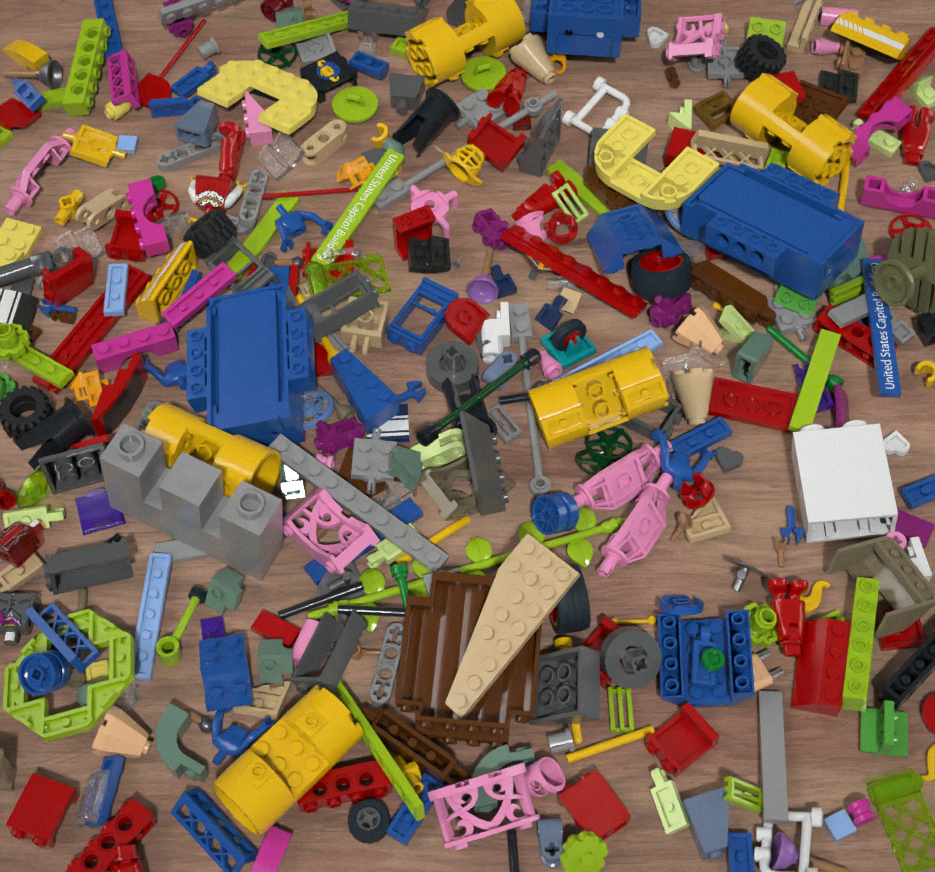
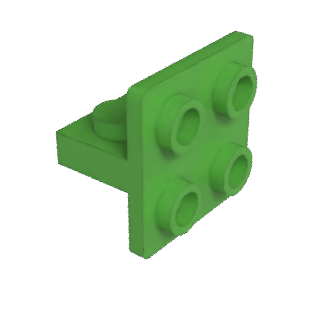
(884, 731)

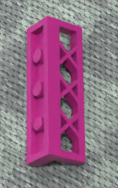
(128, 77)
(198, 295)

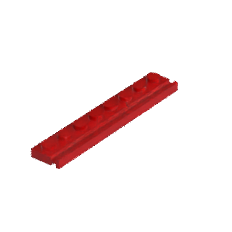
(902, 76)
(574, 271)
(92, 329)

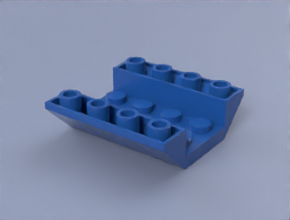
(627, 232)
(734, 680)

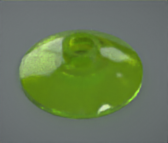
(32, 490)

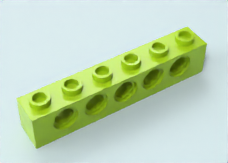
(86, 67)
(861, 644)

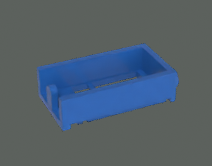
(409, 340)

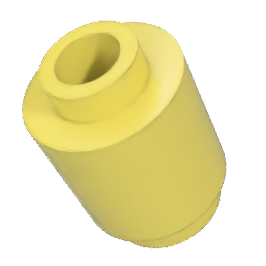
(116, 112)

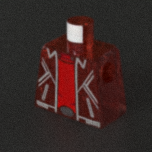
(19, 542)

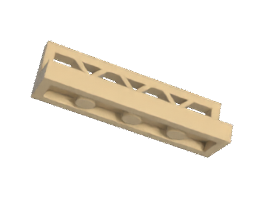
(804, 26)
(728, 146)

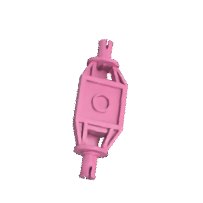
(25, 182)
(620, 480)
(640, 528)

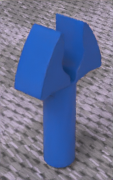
(48, 310)
(411, 393)
(791, 526)

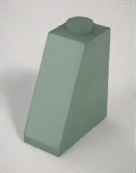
(752, 357)

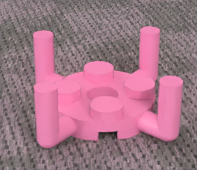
(440, 203)

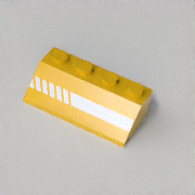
(872, 35)
(167, 282)

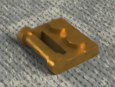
(713, 106)

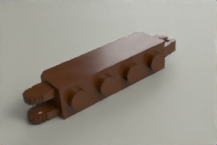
(729, 290)
(414, 747)

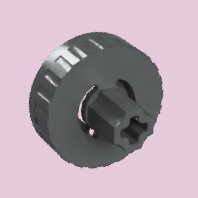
(452, 357)
(640, 664)

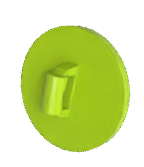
(482, 72)
(355, 104)

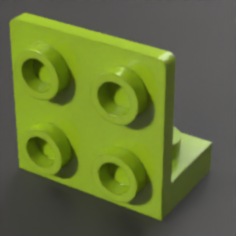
(772, 28)

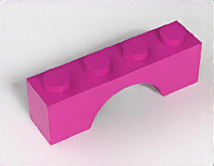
(891, 116)
(880, 195)
(153, 235)
(113, 352)

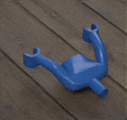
(293, 225)
(174, 373)
(677, 464)
(235, 739)

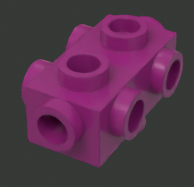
(182, 26)
(491, 228)
(668, 311)
(337, 435)

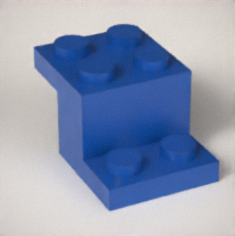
(225, 672)

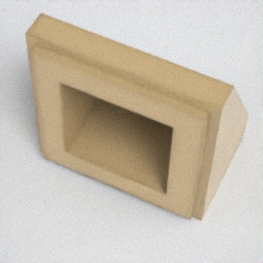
(574, 299)

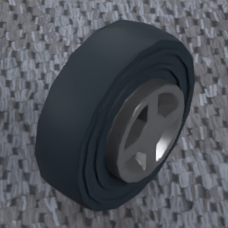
(368, 812)

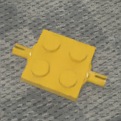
(94, 145)

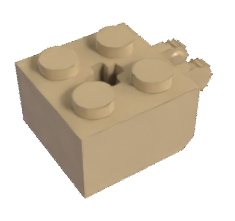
(368, 328)

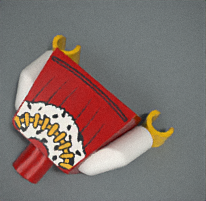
(214, 192)

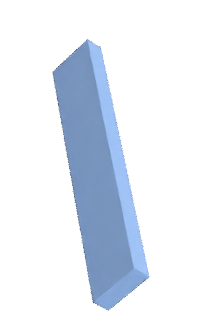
(645, 339)
(151, 614)

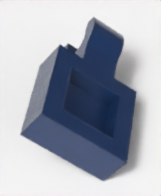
(504, 282)
(550, 314)

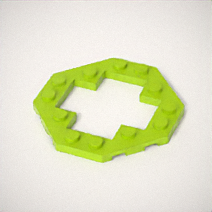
(99, 695)

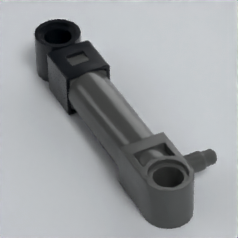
(32, 266)

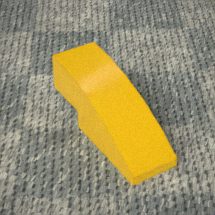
(26, 54)

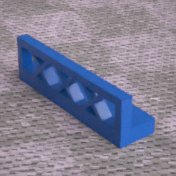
(56, 639)
(215, 826)

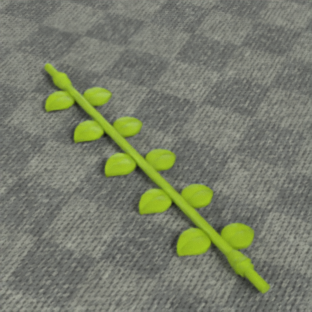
(480, 553)

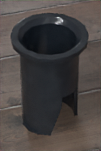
(428, 120)
(454, 401)
(58, 432)

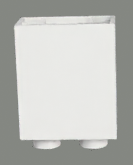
(843, 482)

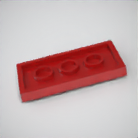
(752, 404)

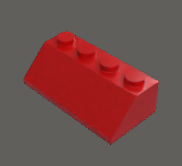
(821, 667)

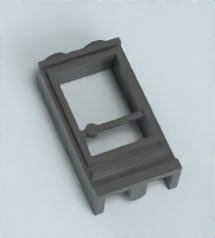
(257, 279)
(335, 294)
(674, 410)
(88, 566)
(328, 631)

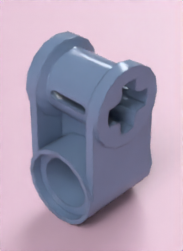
(501, 365)
(550, 838)

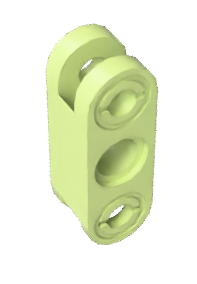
(443, 450)

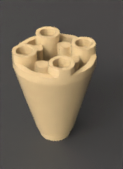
(532, 58)
(694, 392)

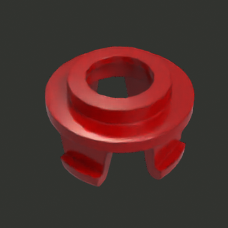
(561, 218)
(701, 486)

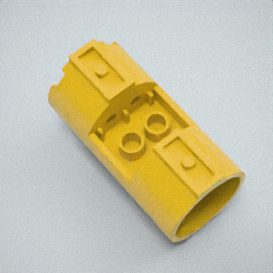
(440, 51)
(767, 112)
(598, 397)
(233, 454)
(287, 760)

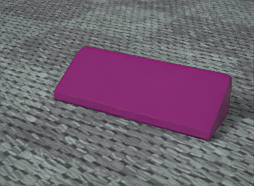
(840, 407)
(914, 526)

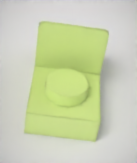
(923, 92)
(682, 119)
(735, 327)

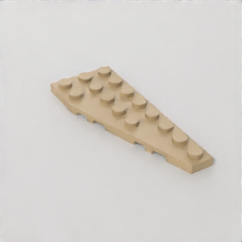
(517, 604)

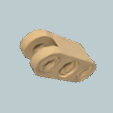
(324, 142)
(101, 208)

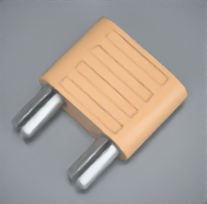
(762, 677)

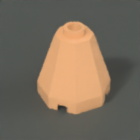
(702, 328)
(120, 736)

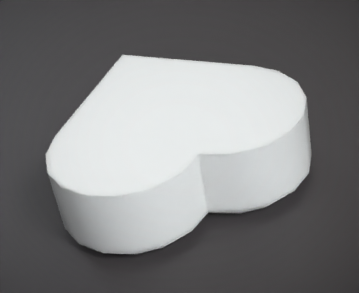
(656, 37)
(896, 444)

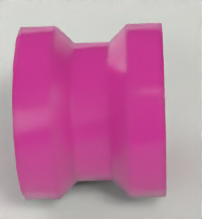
(861, 812)

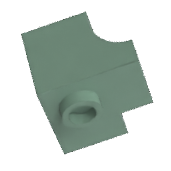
(289, 16)
(406, 466)
(225, 591)
(274, 660)

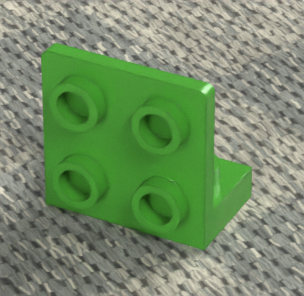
(795, 301)

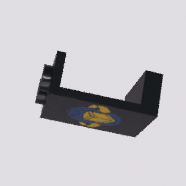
(328, 73)

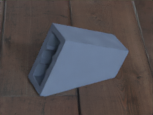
(197, 124)
(709, 823)

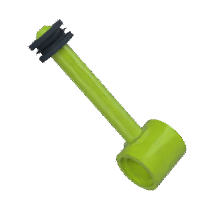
(166, 643)

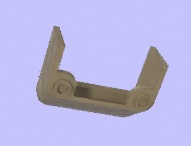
(899, 580)

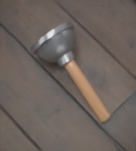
(49, 74)

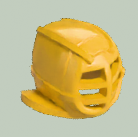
(466, 164)

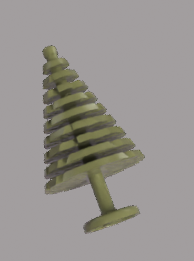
(909, 271)

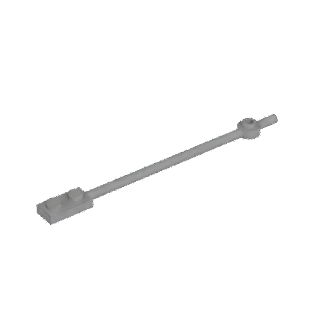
(400, 189)
(521, 332)

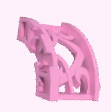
(684, 40)
(360, 533)
(453, 796)

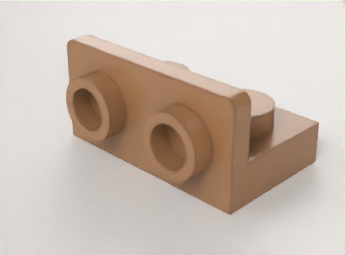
(851, 59)

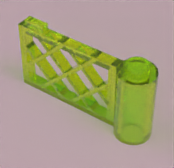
(319, 277)
(895, 791)

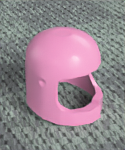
(533, 226)
(543, 768)

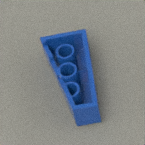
(364, 391)

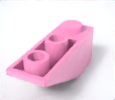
(257, 132)

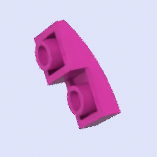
(272, 850)

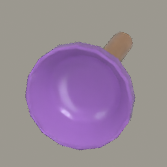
(483, 288)
(784, 854)

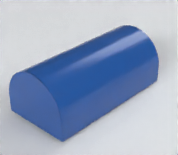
(369, 65)

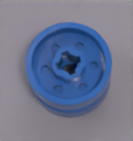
(555, 513)
(44, 672)

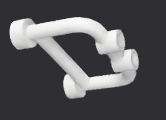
(570, 118)
(765, 836)

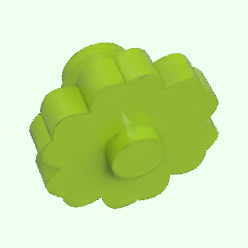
(13, 341)
(762, 625)
(583, 853)

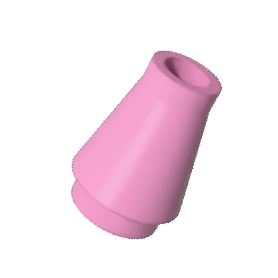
(823, 46)
(551, 368)

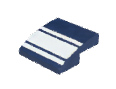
(396, 428)

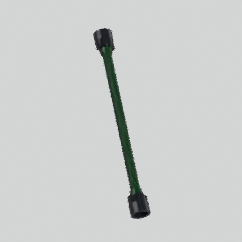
(430, 432)

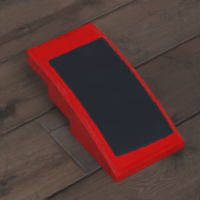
(118, 399)

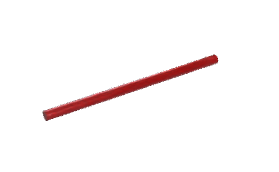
(181, 50)
(311, 192)

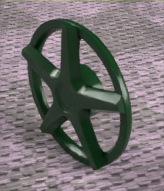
(278, 53)
(609, 443)
(596, 462)

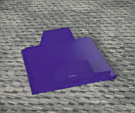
(96, 512)

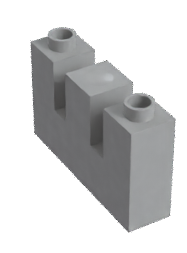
(191, 503)

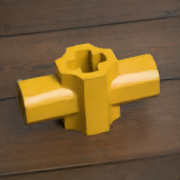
(68, 207)
(411, 773)

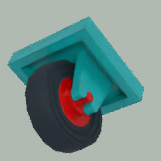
(569, 343)

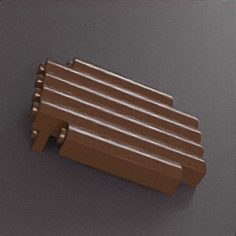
(431, 654)

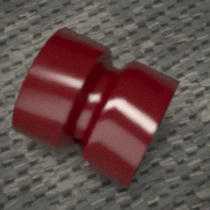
(269, 7)

